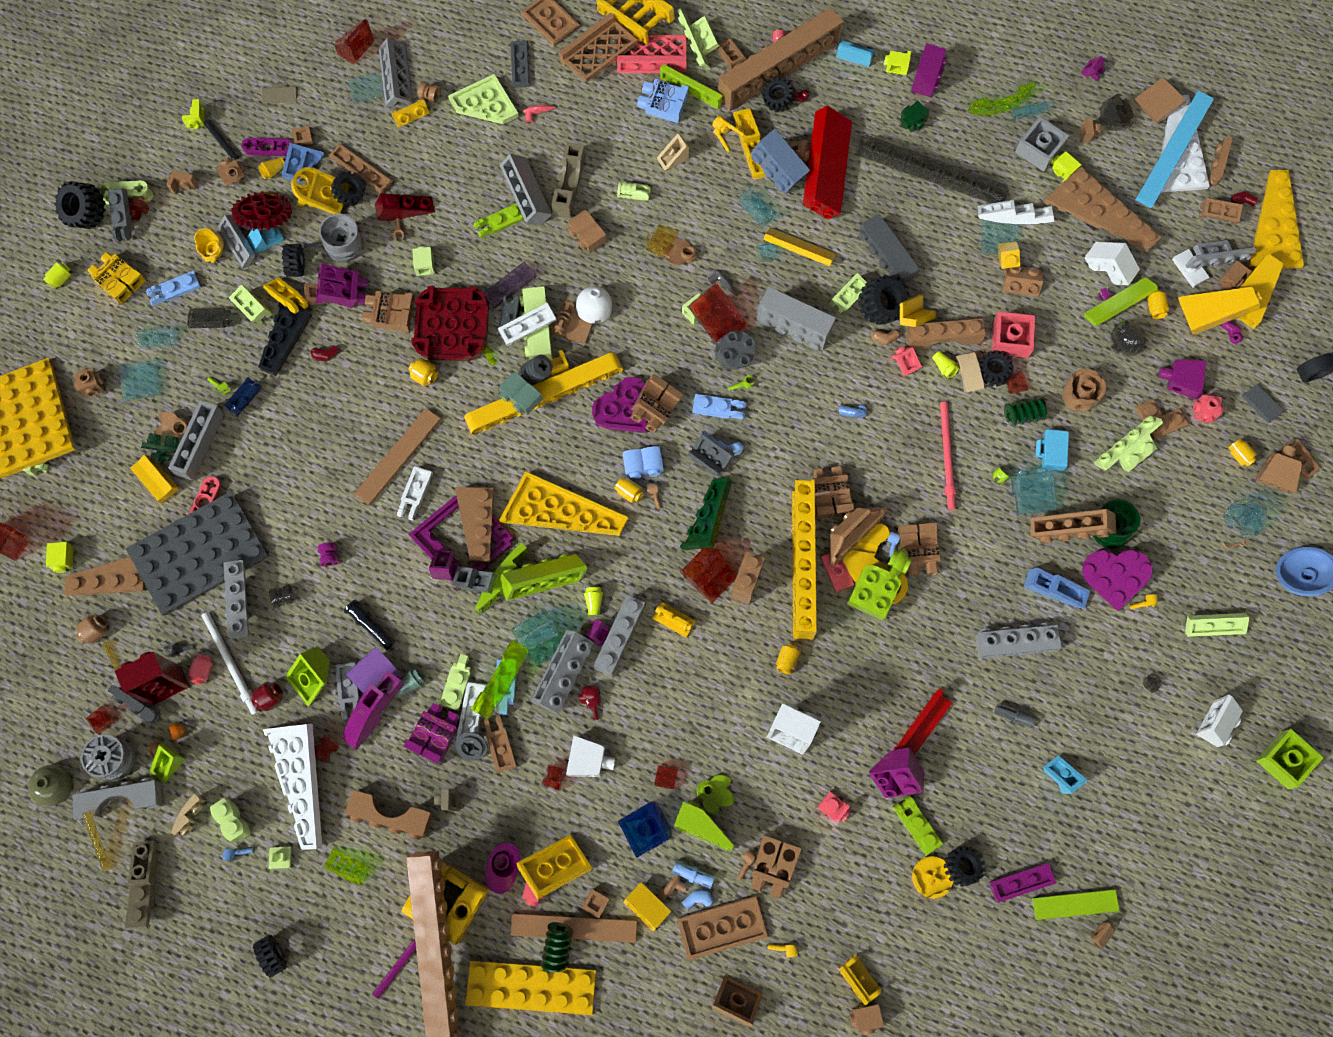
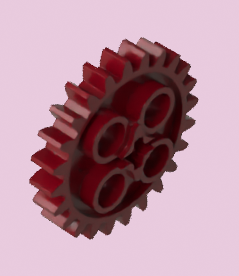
(261, 211)

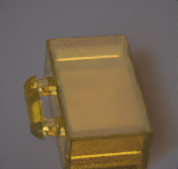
(661, 240)

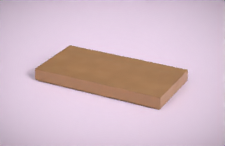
(722, 928)

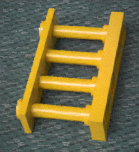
(660, 7)

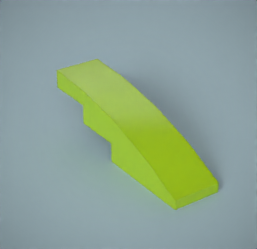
(488, 599)

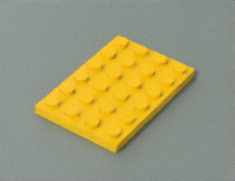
(31, 418)

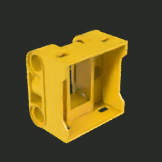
(471, 898)

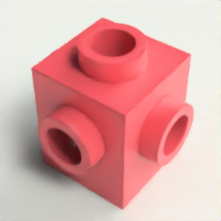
(1208, 408)

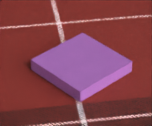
(371, 670)

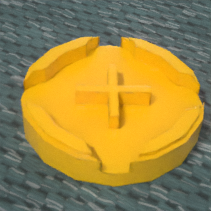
(930, 877)

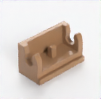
(1221, 210)

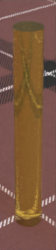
(96, 841)

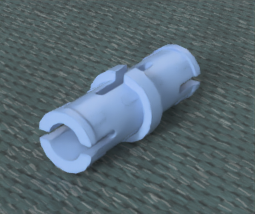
(693, 874)

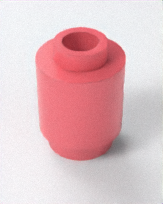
(200, 669)

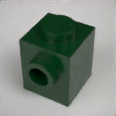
(914, 117)

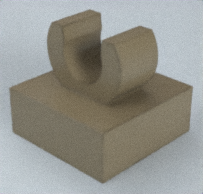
(447, 800)

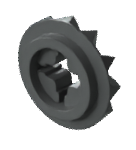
(462, 746)

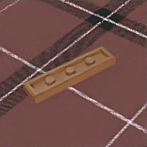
(354, 163)

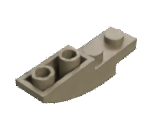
(142, 885)

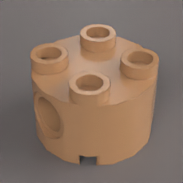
(1083, 390)

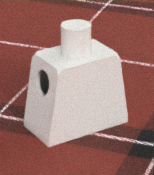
(587, 759)

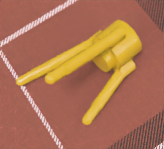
(723, 126)

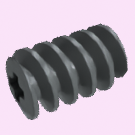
(536, 369)

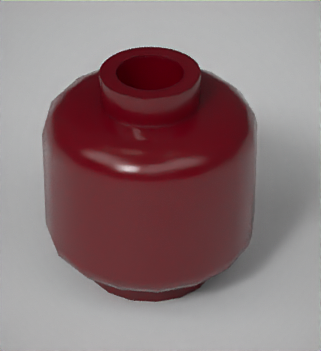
(267, 696)

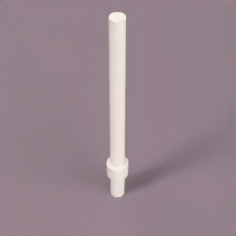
(246, 695)

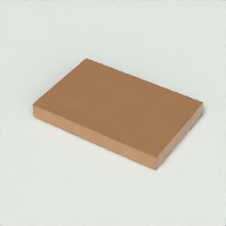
(550, 20)

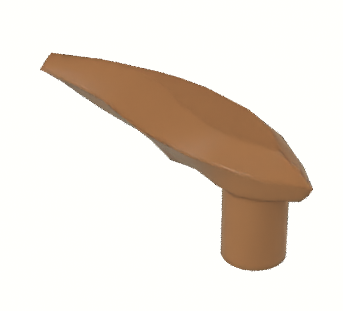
(670, 886)

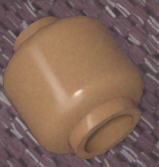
(91, 629)

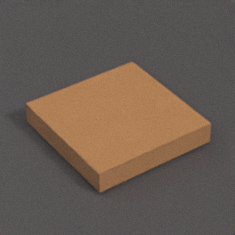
(1160, 100)

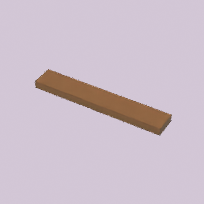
(397, 457)
(582, 927)

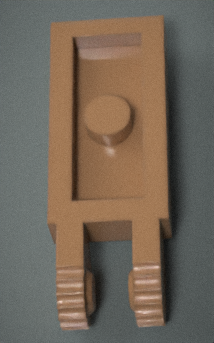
(1219, 162)
(500, 746)

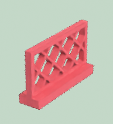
(651, 63)

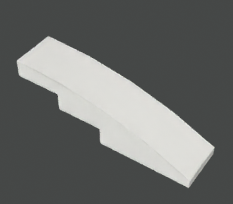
(1009, 213)

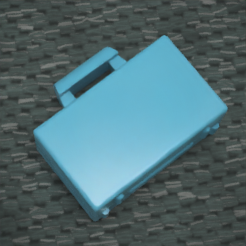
(1054, 449)

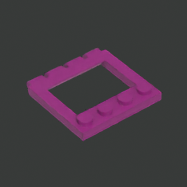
(429, 543)

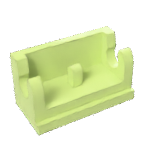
(848, 293)
(250, 304)

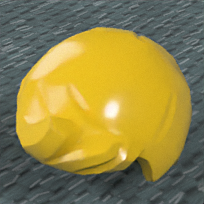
(209, 244)

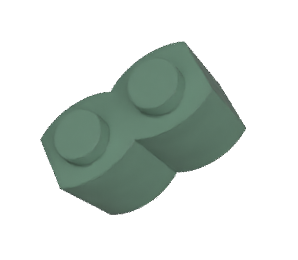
(520, 394)

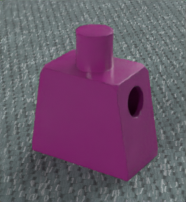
(1185, 377)

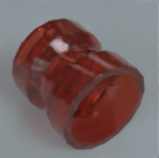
(323, 751)
(556, 773)

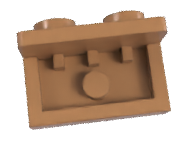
(1023, 280)

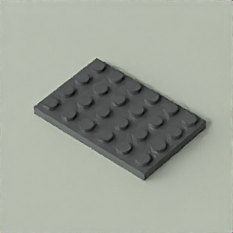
(191, 552)

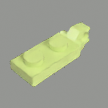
(456, 684)

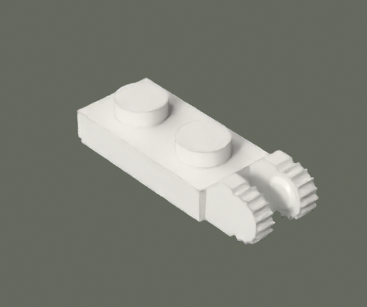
(415, 491)

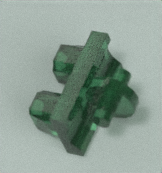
(154, 443)

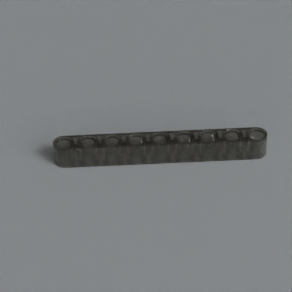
(925, 164)

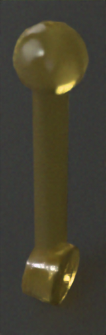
(106, 646)

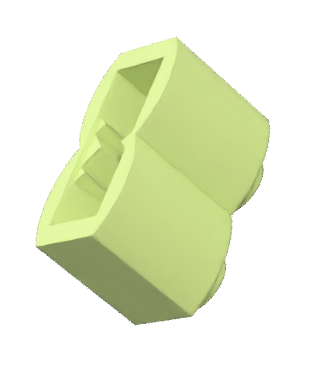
(228, 816)

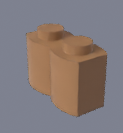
(587, 231)

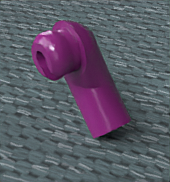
(1234, 332)

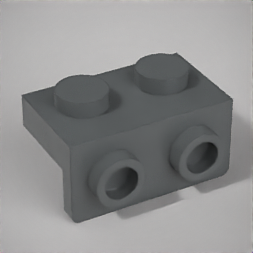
(711, 454)

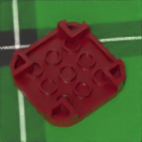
(451, 323)

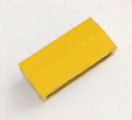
(154, 478)

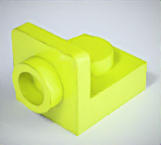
(197, 115)

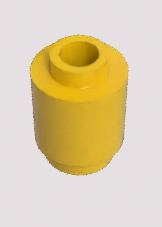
(1158, 304)
(1243, 452)
(629, 490)
(787, 659)

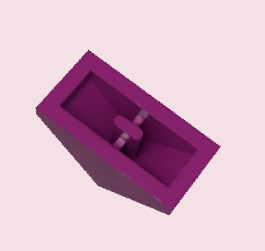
(442, 565)

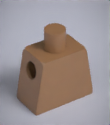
(1281, 470)

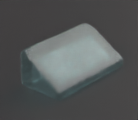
(156, 337)

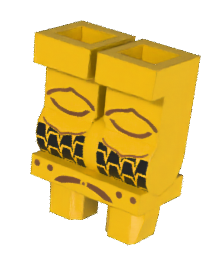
(111, 274)

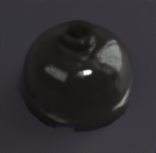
(1116, 113)
(1127, 340)

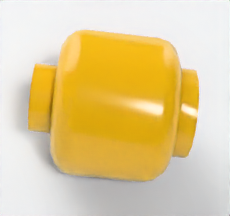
(423, 372)

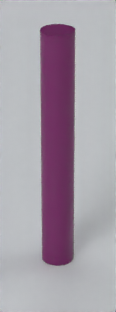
(395, 970)

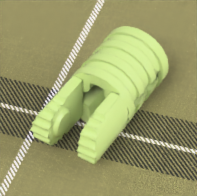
(633, 191)

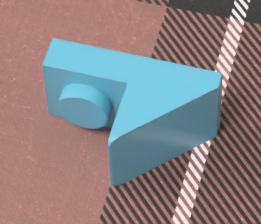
(264, 239)
(1065, 775)

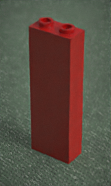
(827, 162)

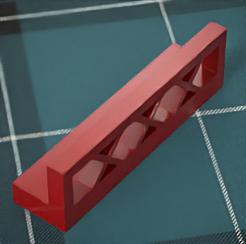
(924, 722)

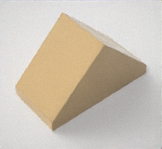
(674, 153)

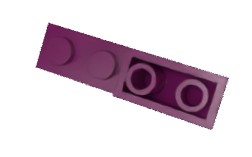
(367, 711)

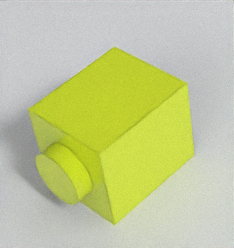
(59, 556)

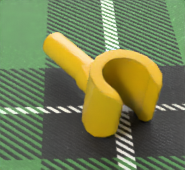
(1150, 600)
(791, 950)

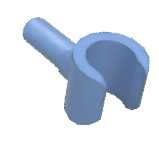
(229, 854)

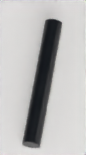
(220, 139)

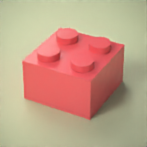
(1013, 334)

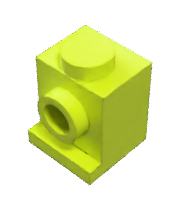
(897, 62)
(1065, 165)

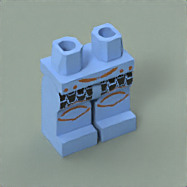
(663, 100)

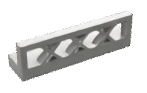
(391, 70)

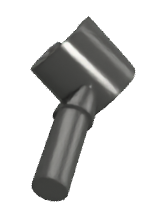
(174, 650)

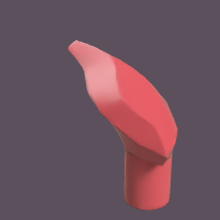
(537, 109)

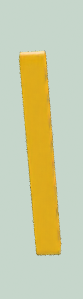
(550, 389)

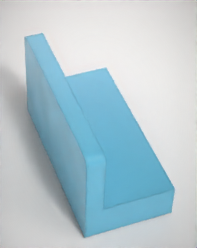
(855, 53)

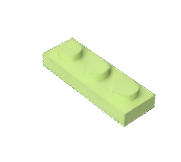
(1217, 624)

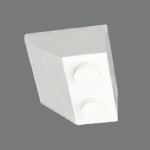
(1220, 721)

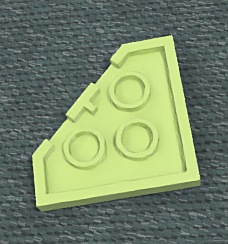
(484, 101)

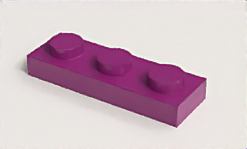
(1022, 882)

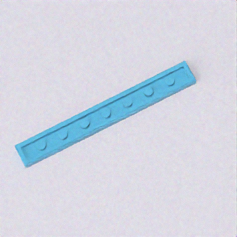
(1174, 149)

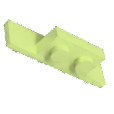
(701, 36)
(1133, 447)

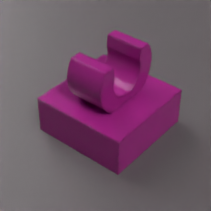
(1093, 67)
(598, 632)

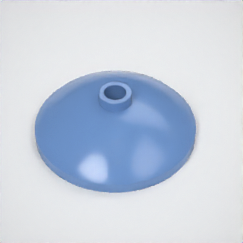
(1302, 564)

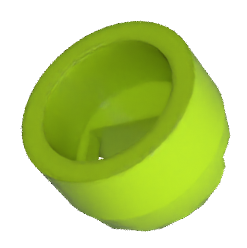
(1001, 474)

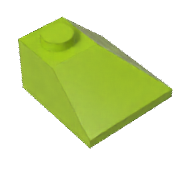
(309, 674)

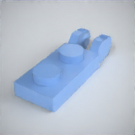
(174, 288)
(717, 406)

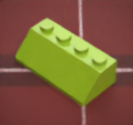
(542, 576)

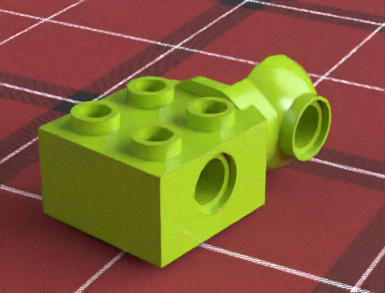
(878, 587)

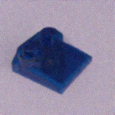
(646, 828)

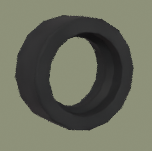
(1316, 367)

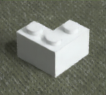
(1115, 260)

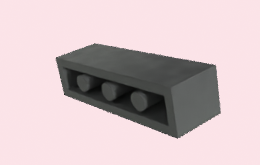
(888, 249)

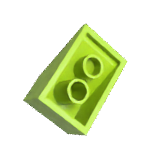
(698, 824)

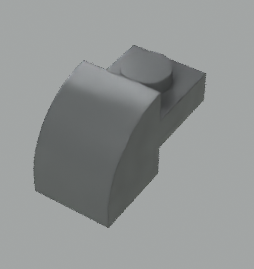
(474, 580)

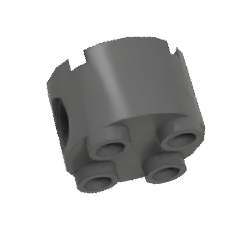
(735, 350)

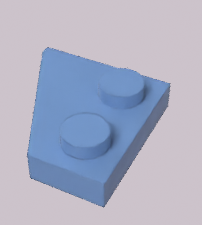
(298, 158)

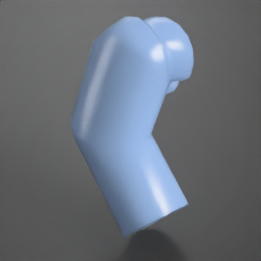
(698, 896)

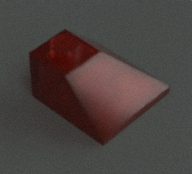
(355, 42)

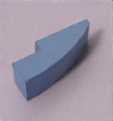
(1056, 588)

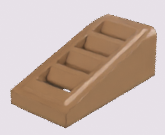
(727, 58)
(1304, 454)

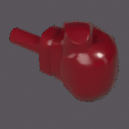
(591, 697)

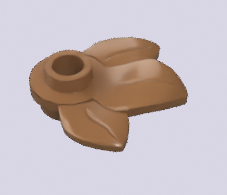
(681, 252)
(171, 425)

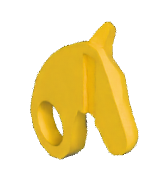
(864, 554)

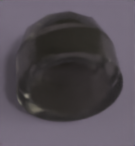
(1152, 683)

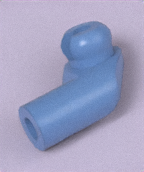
(858, 412)

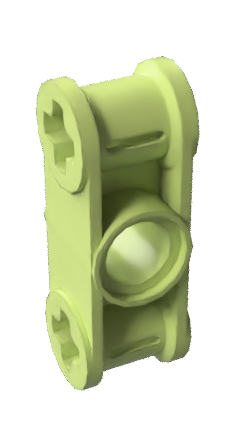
(133, 189)

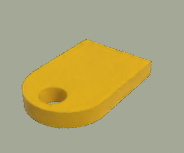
(317, 190)

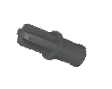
(1015, 715)

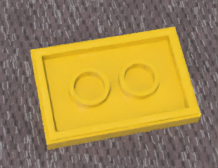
(554, 866)

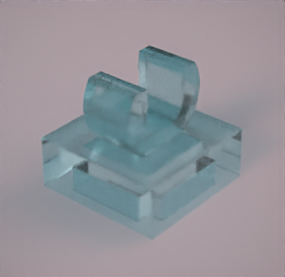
(766, 249)

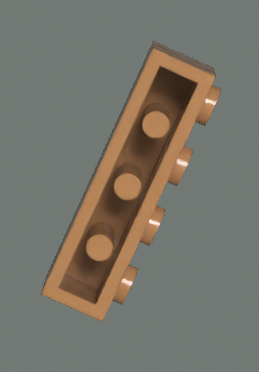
(1073, 525)

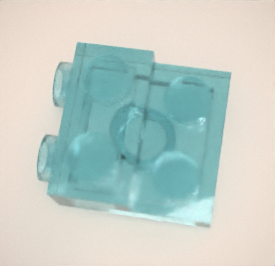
(1034, 491)

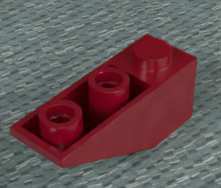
(400, 206)

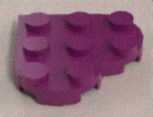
(614, 408)
(1117, 576)

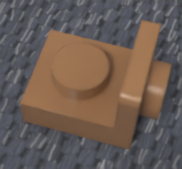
(181, 179)

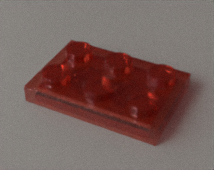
(716, 313)

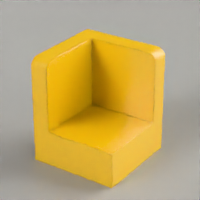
(559, 364)

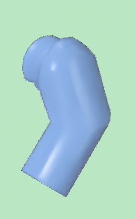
(736, 447)

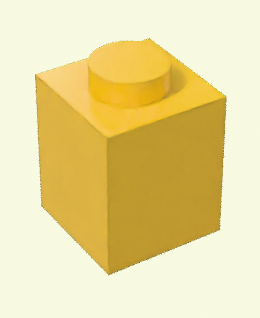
(1009, 255)

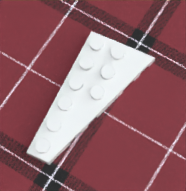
(1190, 169)
(298, 779)

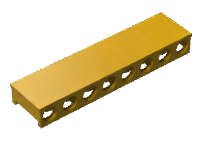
(804, 560)

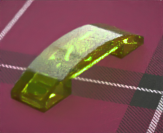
(984, 108)
(501, 680)

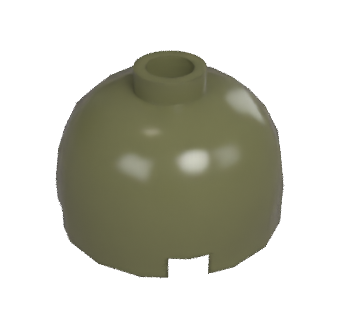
(50, 785)

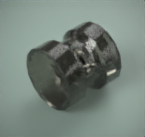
(281, 596)

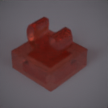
(137, 208)
(100, 720)

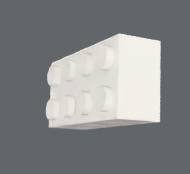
(793, 728)

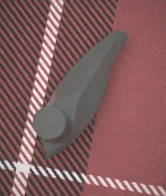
(723, 280)

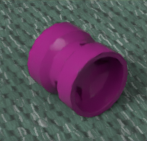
(328, 554)

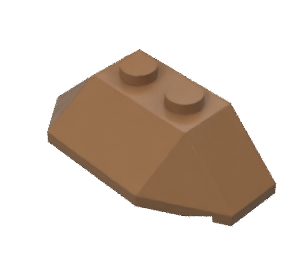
(852, 531)

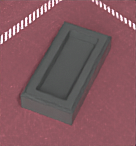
(1262, 403)

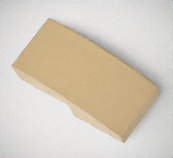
(970, 372)
(184, 821)

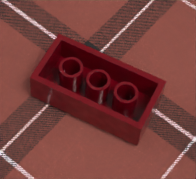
(151, 678)

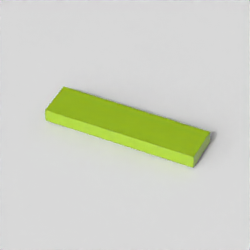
(695, 88)
(1120, 301)
(1075, 904)

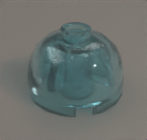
(1249, 515)

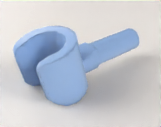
(894, 539)

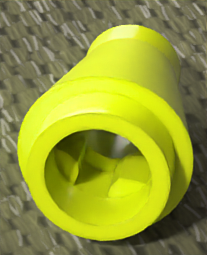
(945, 364)
(593, 600)

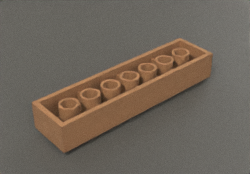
(780, 58)

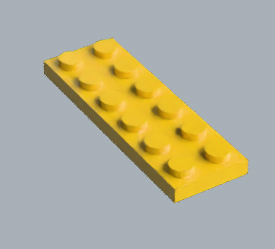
(530, 988)

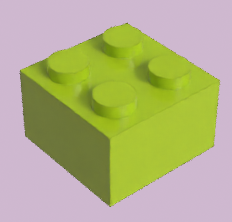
(1289, 759)

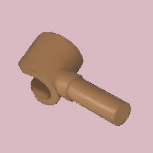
(398, 230)
(652, 489)
(748, 857)

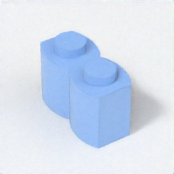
(643, 462)

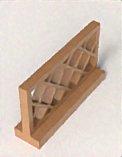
(589, 40)

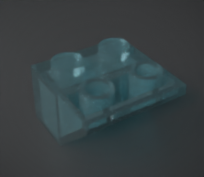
(539, 636)

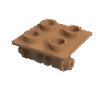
(569, 324)

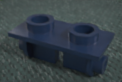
(242, 396)

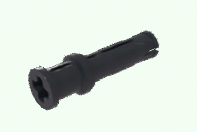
(363, 619)

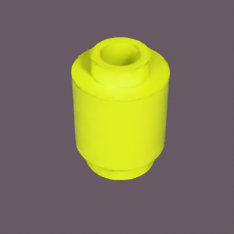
(57, 275)

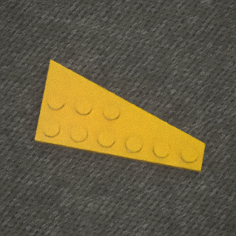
(1277, 224)
(551, 506)

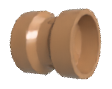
(427, 91)

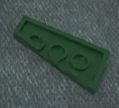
(706, 527)

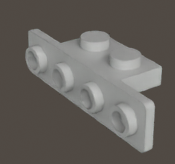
(1218, 253)
(236, 599)

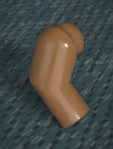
(884, 338)

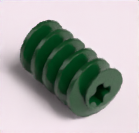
(1025, 410)
(557, 947)

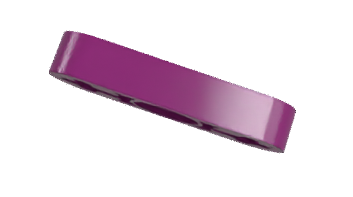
(263, 142)

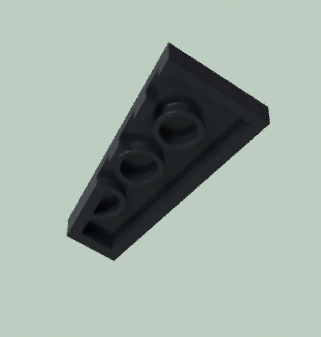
(283, 338)

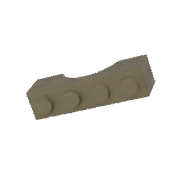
(571, 172)

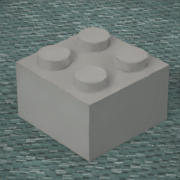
(1041, 143)

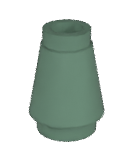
(412, 681)

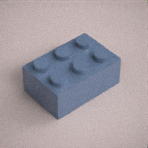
(779, 161)

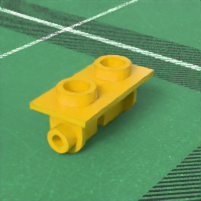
(410, 113)
(673, 619)

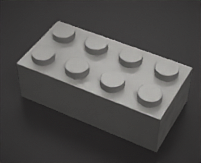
(795, 319)

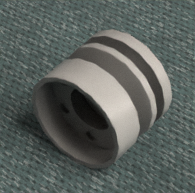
(338, 229)
(118, 760)

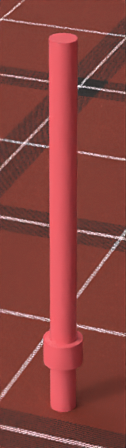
(950, 489)

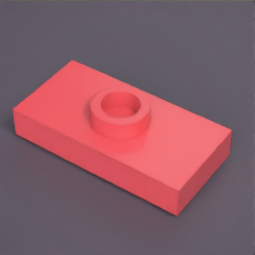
(838, 575)

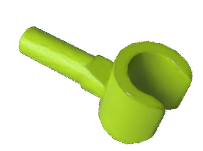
(743, 384)
(221, 387)

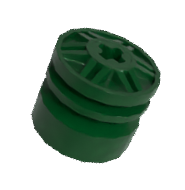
(1126, 523)

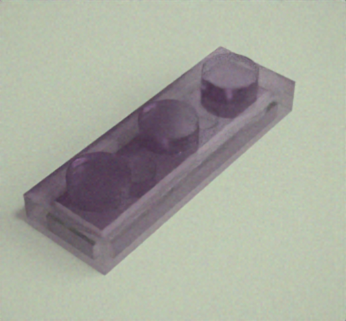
(509, 284)

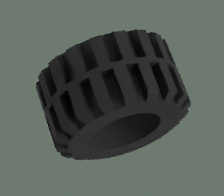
(79, 205)
(872, 304)

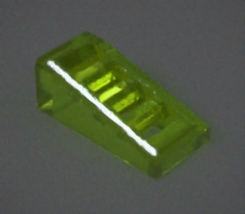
(361, 868)

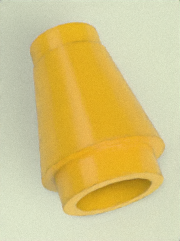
(271, 167)

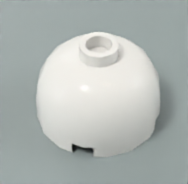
(594, 304)

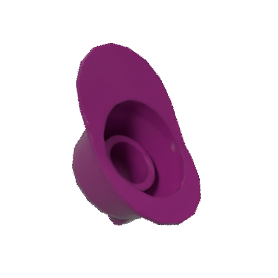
(502, 868)

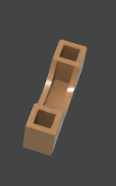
(961, 331)
(364, 807)

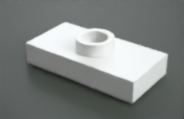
(1193, 275)

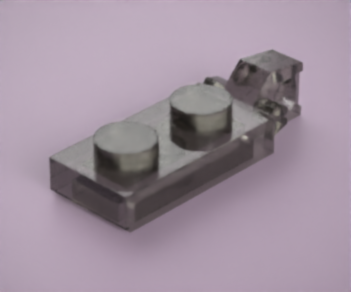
(212, 318)

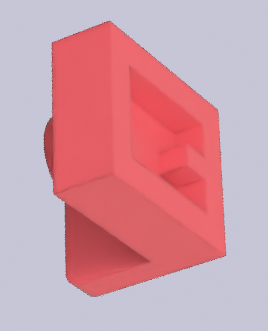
(906, 359)
(834, 808)

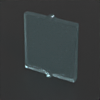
(365, 88)

